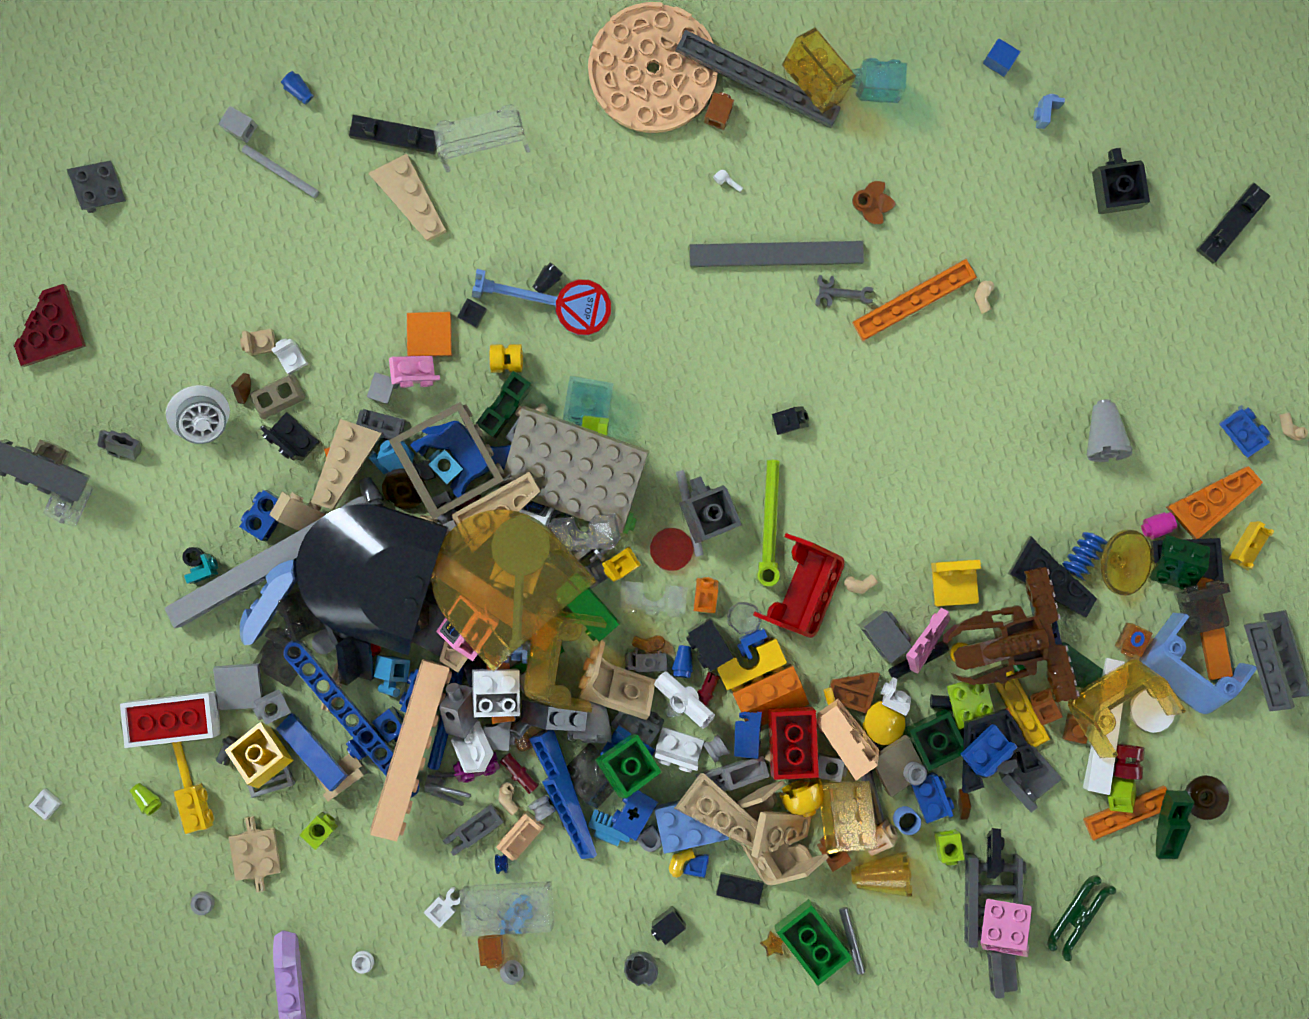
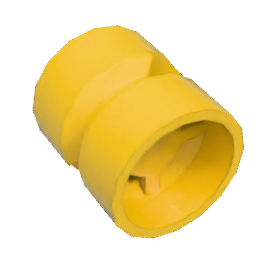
(498, 358)

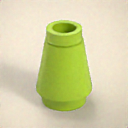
(145, 799)

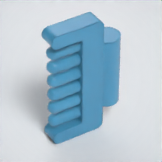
(606, 832)

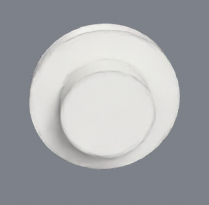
(362, 962)

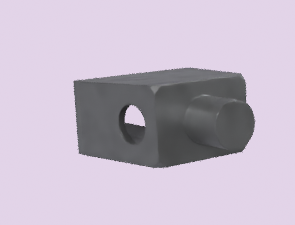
(458, 710)

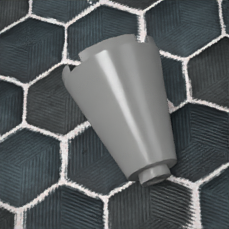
(1107, 434)
(596, 726)

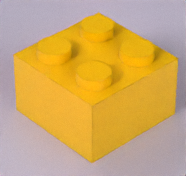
(259, 755)

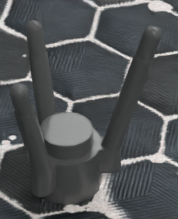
(436, 786)

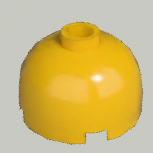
(803, 797)

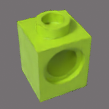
(314, 838)
(944, 838)

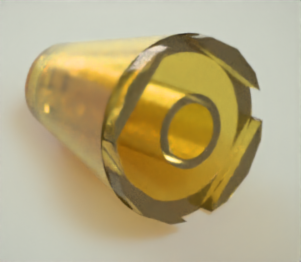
(885, 875)

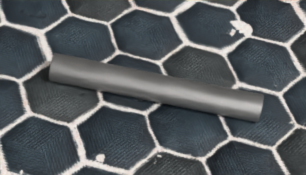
(858, 963)

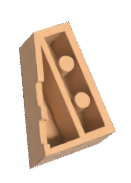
(848, 739)

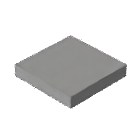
(237, 686)

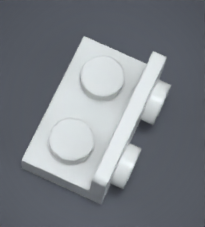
(473, 750)

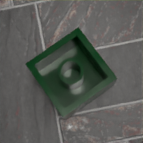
(936, 739)

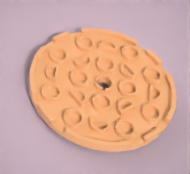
(620, 72)

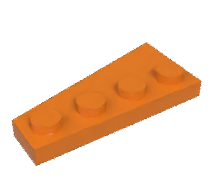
(1210, 504)

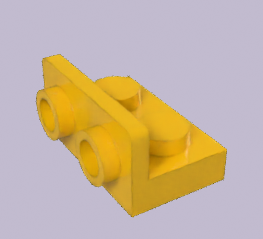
(194, 808)

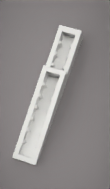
(1100, 770)

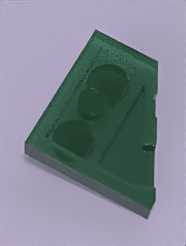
(1084, 669)

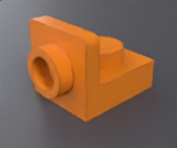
(706, 595)

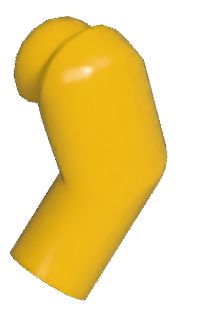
(678, 860)

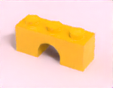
(769, 659)

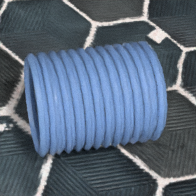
(914, 828)

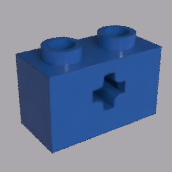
(633, 827)

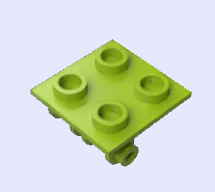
(969, 701)

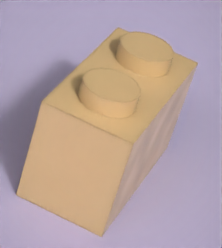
(294, 512)

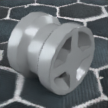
(716, 748)
(542, 808)

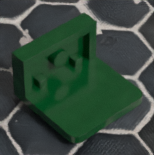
(1181, 563)

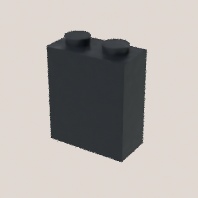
(552, 718)

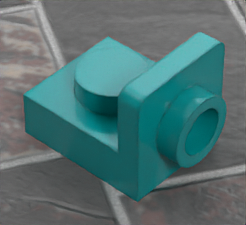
(199, 573)

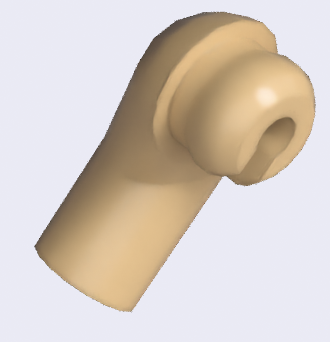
(982, 294)
(1290, 429)
(860, 586)

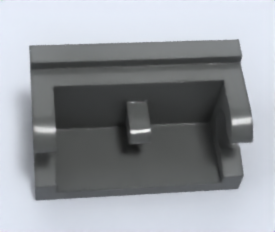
(382, 423)

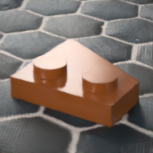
(855, 691)

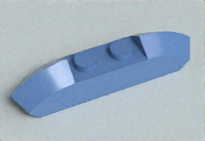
(258, 617)

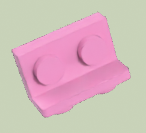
(412, 370)

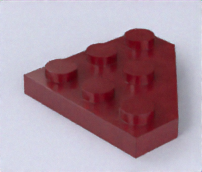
(50, 328)

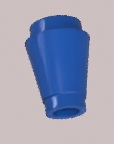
(296, 86)
(683, 664)

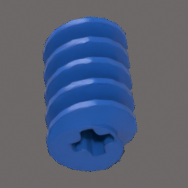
(1084, 554)

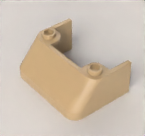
(790, 860)

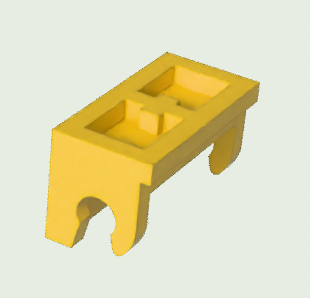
(1250, 544)

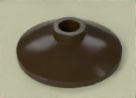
(1216, 797)

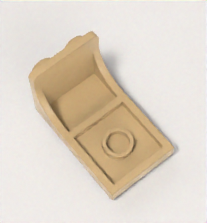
(616, 686)

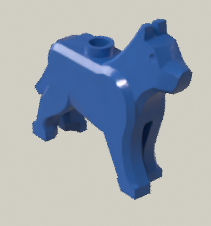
(457, 439)

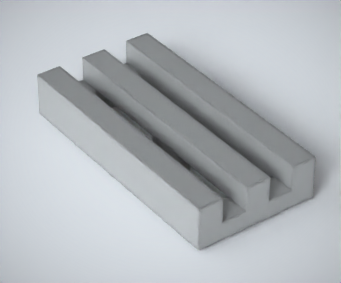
(287, 774)

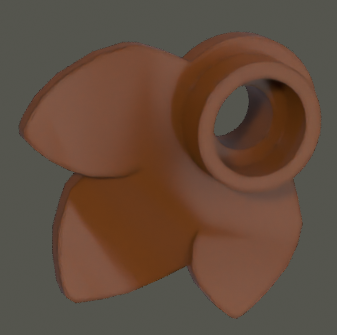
(876, 202)

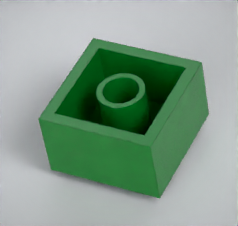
(628, 766)

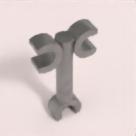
(826, 292)

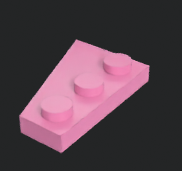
(926, 642)

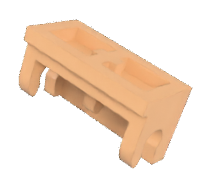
(520, 836)

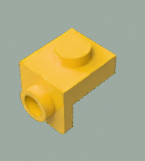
(621, 564)

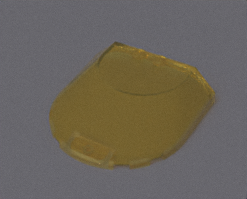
(504, 581)

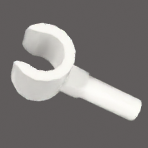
(722, 176)

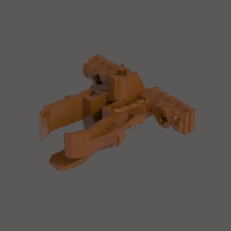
(1019, 642)

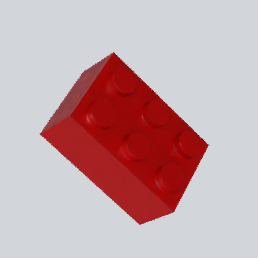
(793, 743)

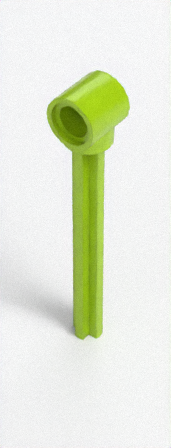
(770, 525)

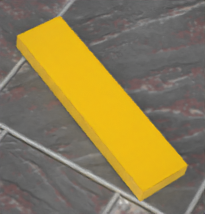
(1022, 711)

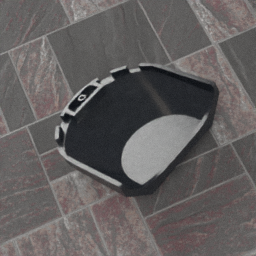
(369, 572)

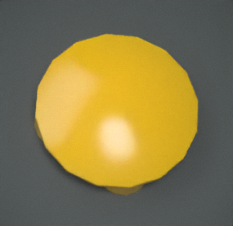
(883, 724)

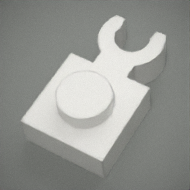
(442, 908)

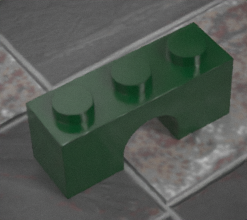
(500, 412)

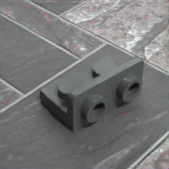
(643, 728)

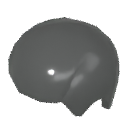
(641, 968)

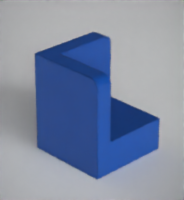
(1001, 57)

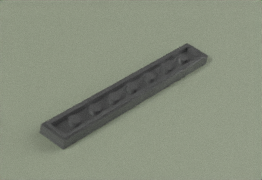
(753, 77)
(776, 254)

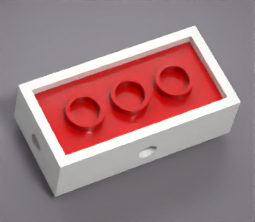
(170, 719)

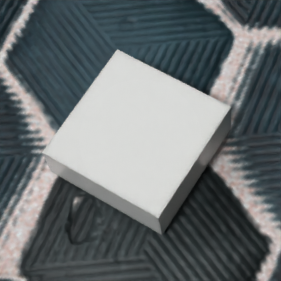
(45, 804)

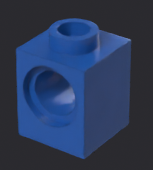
(381, 724)

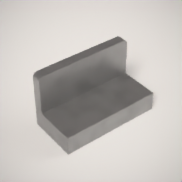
(1001, 973)

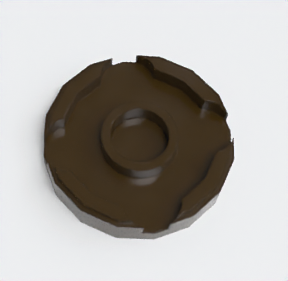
(400, 490)

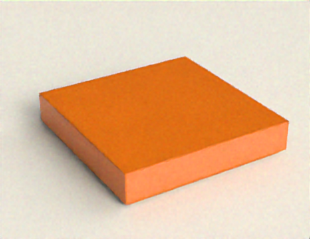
(429, 334)

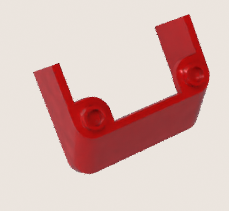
(809, 589)

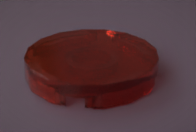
(671, 549)

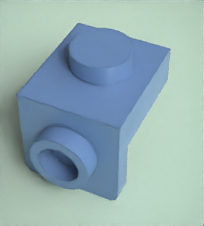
(1043, 112)

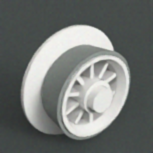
(198, 414)

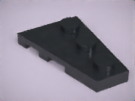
(1215, 567)

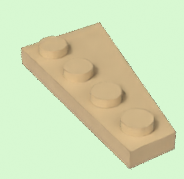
(344, 460)
(509, 497)
(718, 811)

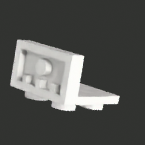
(678, 749)

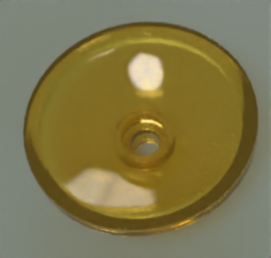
(1126, 562)

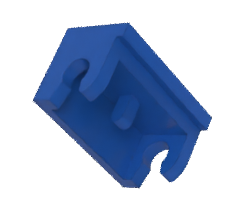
(748, 735)

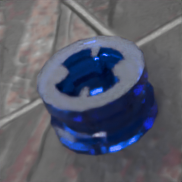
(501, 863)

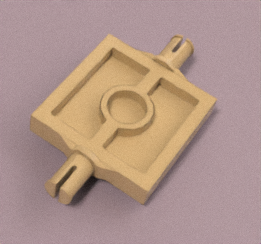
(255, 854)

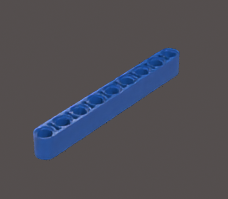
(342, 712)

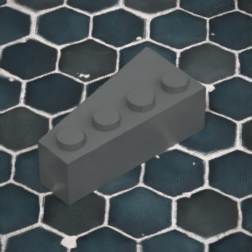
(41, 472)

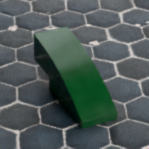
(1173, 824)

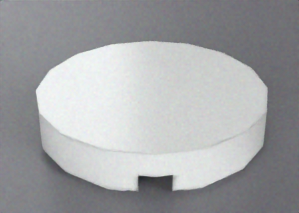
(1148, 713)

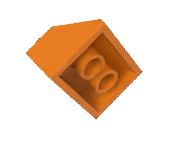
(773, 691)

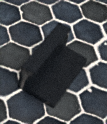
(354, 660)

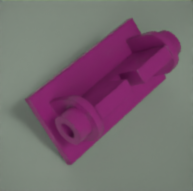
(464, 777)

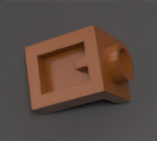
(1073, 731)

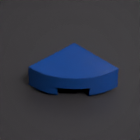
(697, 866)

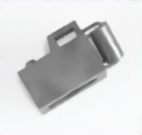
(119, 444)
(646, 662)

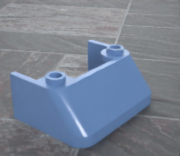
(1164, 658)

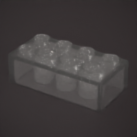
(507, 908)

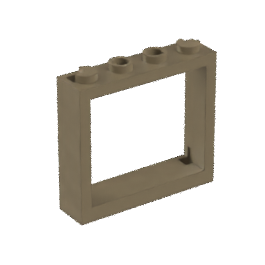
(475, 433)

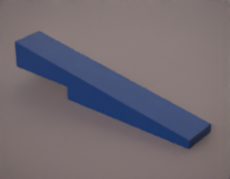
(562, 791)

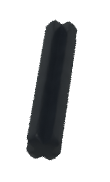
(903, 668)

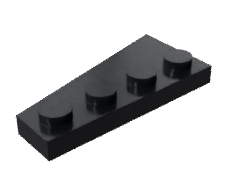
(1067, 589)

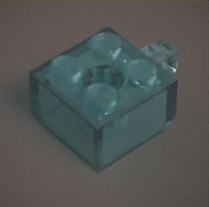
(880, 80)
(580, 390)

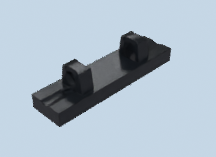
(393, 134)
(1233, 223)

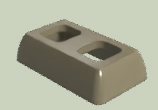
(278, 403)

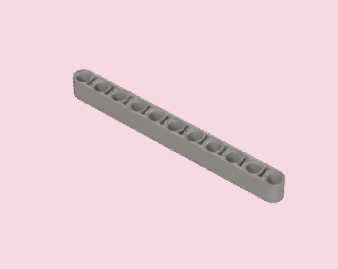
(238, 579)

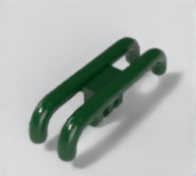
(1079, 916)

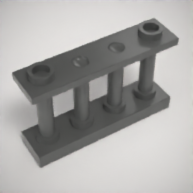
(1277, 660)
(973, 889)

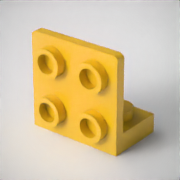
(955, 582)

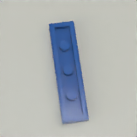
(312, 752)

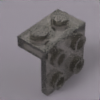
(1204, 607)
(272, 658)

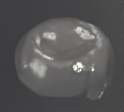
(741, 618)

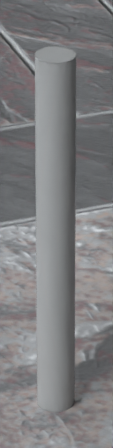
(280, 171)
(686, 495)

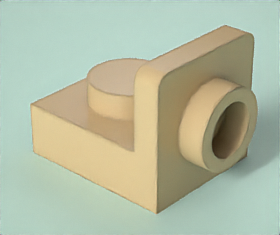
(258, 342)
(886, 837)

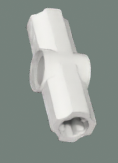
(684, 699)

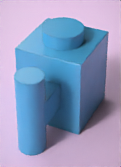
(387, 458)
(391, 670)

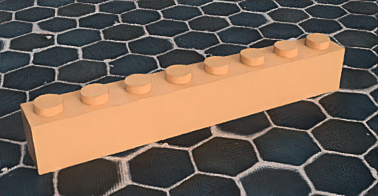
(409, 750)

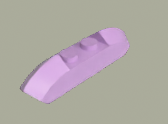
(288, 976)

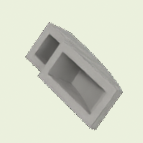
(738, 773)

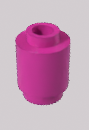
(1158, 525)

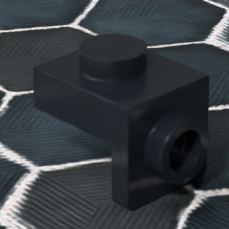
(790, 420)

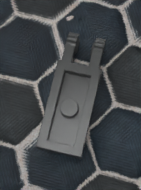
(475, 828)

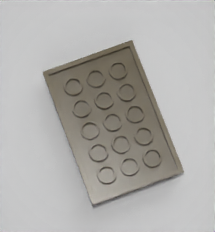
(575, 466)

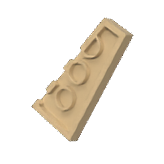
(407, 192)

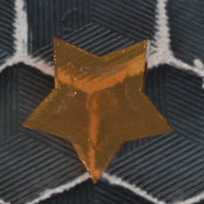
(772, 945)

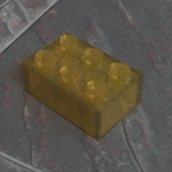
(818, 70)
(848, 817)

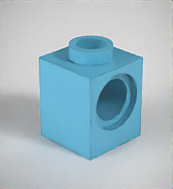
(453, 470)

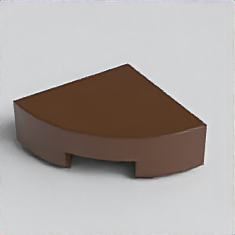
(242, 388)
(964, 805)

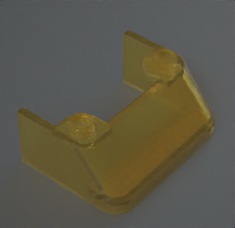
(544, 660)
(1097, 700)

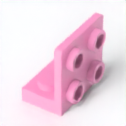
(1006, 927)

